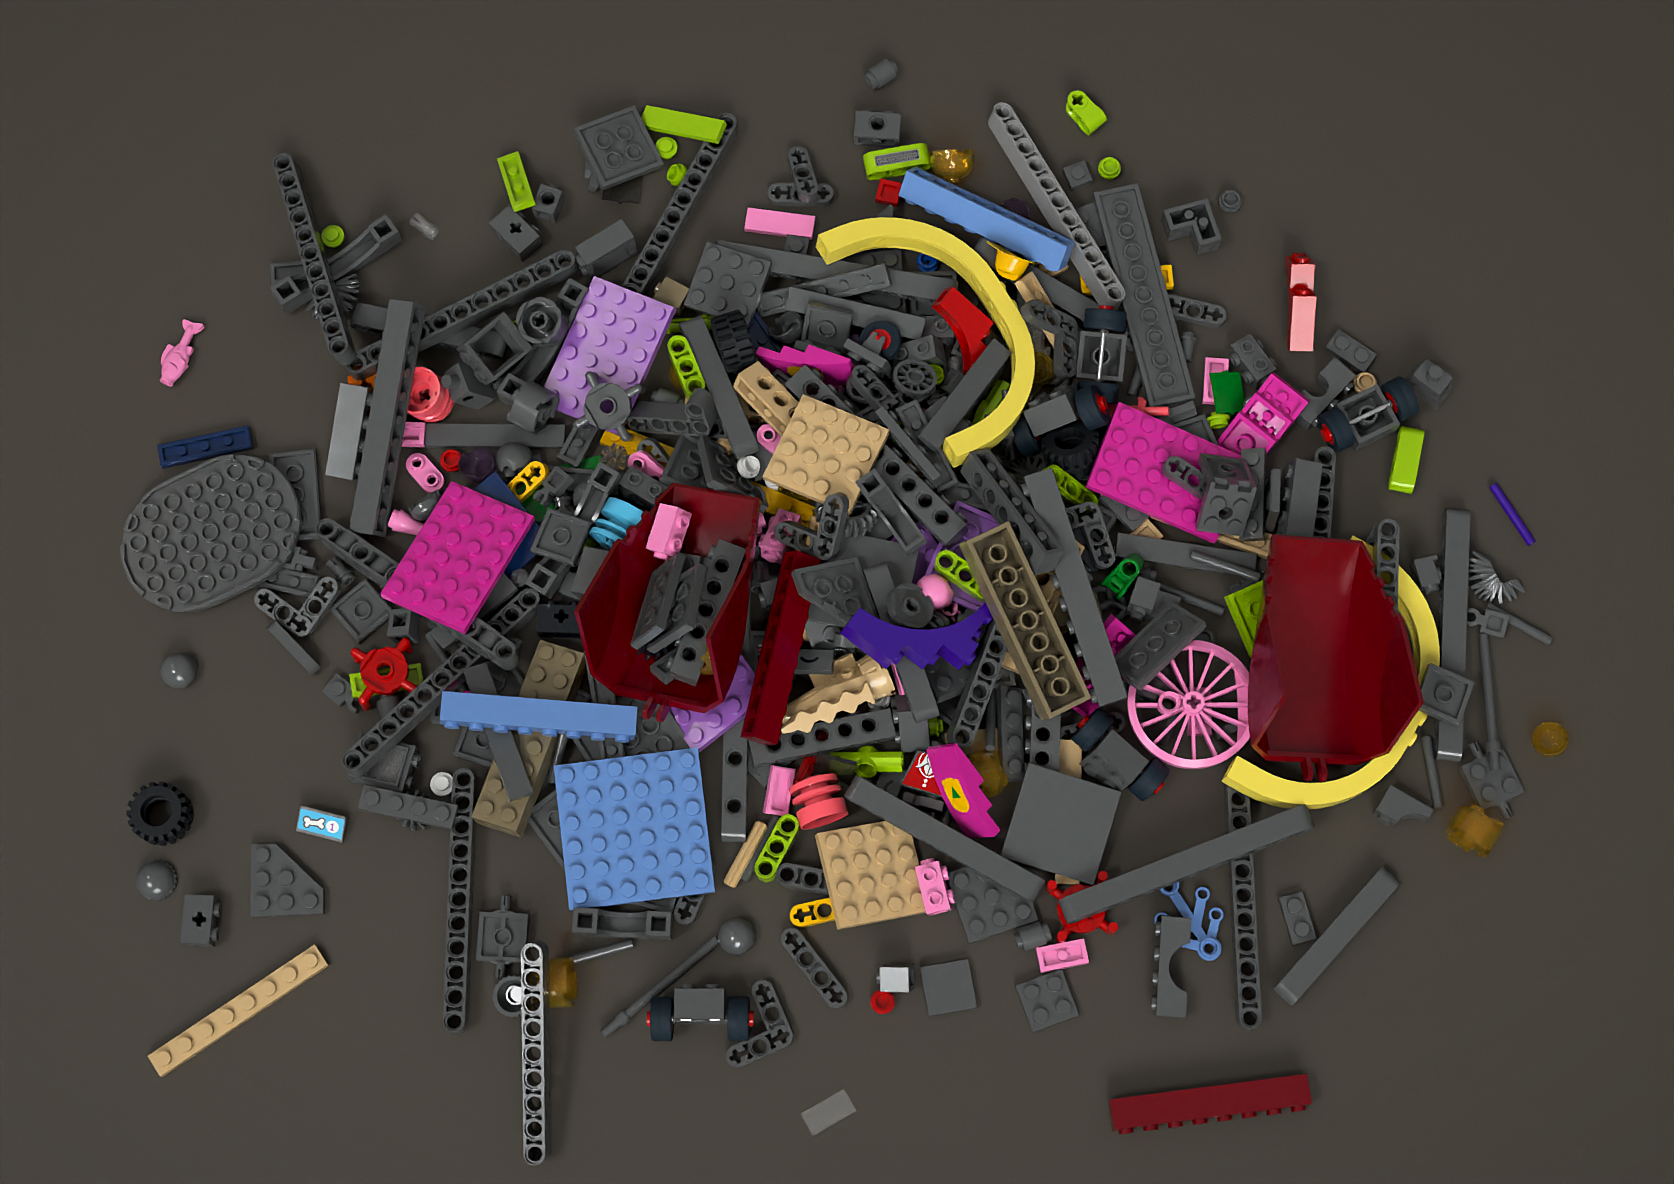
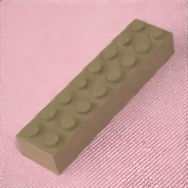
(1025, 621)
(552, 675)

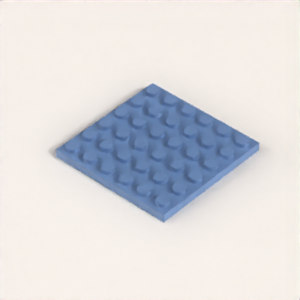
(634, 829)

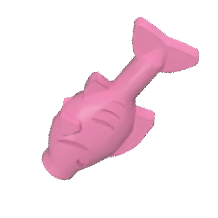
(176, 359)

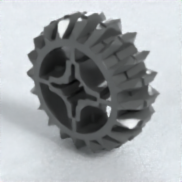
(858, 522)

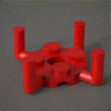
(387, 684)
(1083, 926)

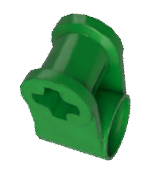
(1121, 577)

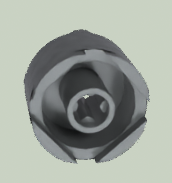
(542, 310)
(533, 407)

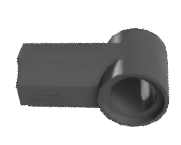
(1179, 412)

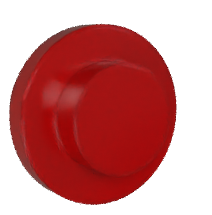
(450, 459)
(882, 1002)

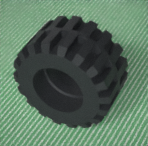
(733, 341)
(1071, 448)
(147, 800)

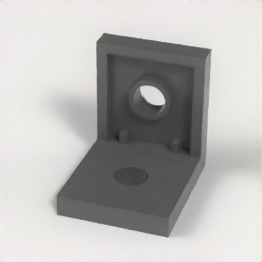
(1229, 486)

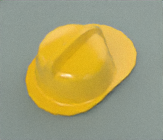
(1008, 263)

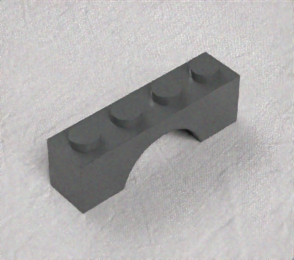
(608, 924)
(1172, 934)

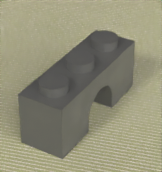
(1335, 380)

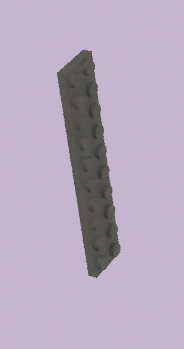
(1146, 298)

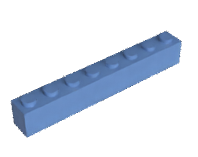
(986, 219)
(538, 715)

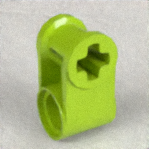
(1087, 114)

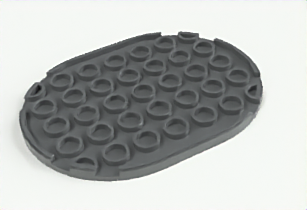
(210, 533)

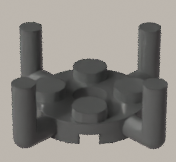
(620, 412)

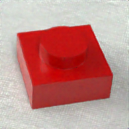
(888, 192)

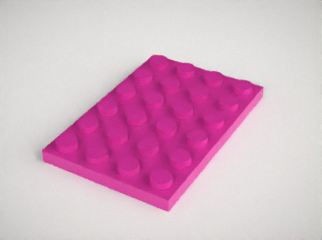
(1131, 468)
(458, 557)

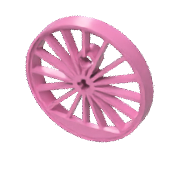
(1181, 705)

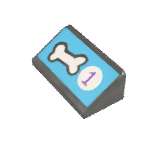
(322, 824)

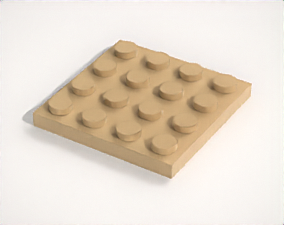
(825, 452)
(870, 873)

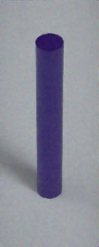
(1512, 514)

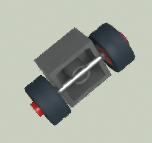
(1102, 353)
(1058, 409)
(1368, 415)
(1115, 760)
(700, 1007)

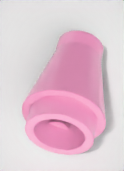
(405, 523)

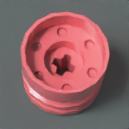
(427, 384)
(817, 795)

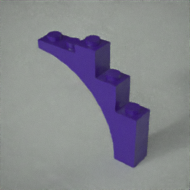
(890, 643)

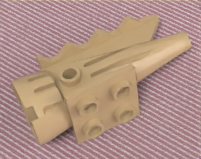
(843, 691)

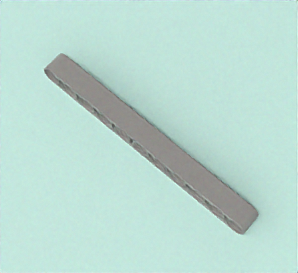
(1055, 205)

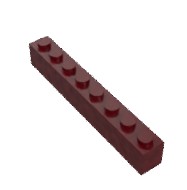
(778, 655)
(1209, 1102)

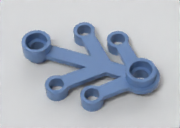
(1196, 921)

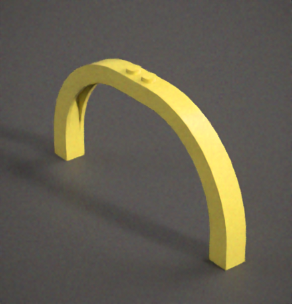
(947, 248)
(1290, 794)

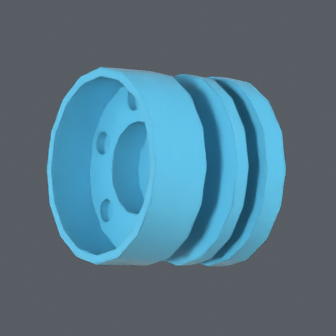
(619, 518)

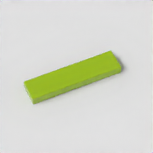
(683, 124)

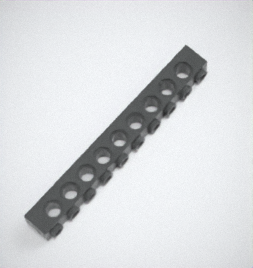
(947, 533)

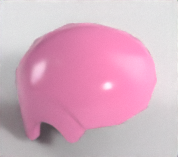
(937, 589)

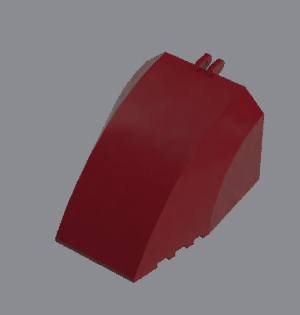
(616, 594)
(1328, 658)

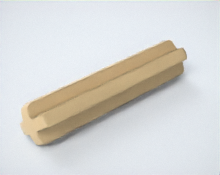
(745, 854)

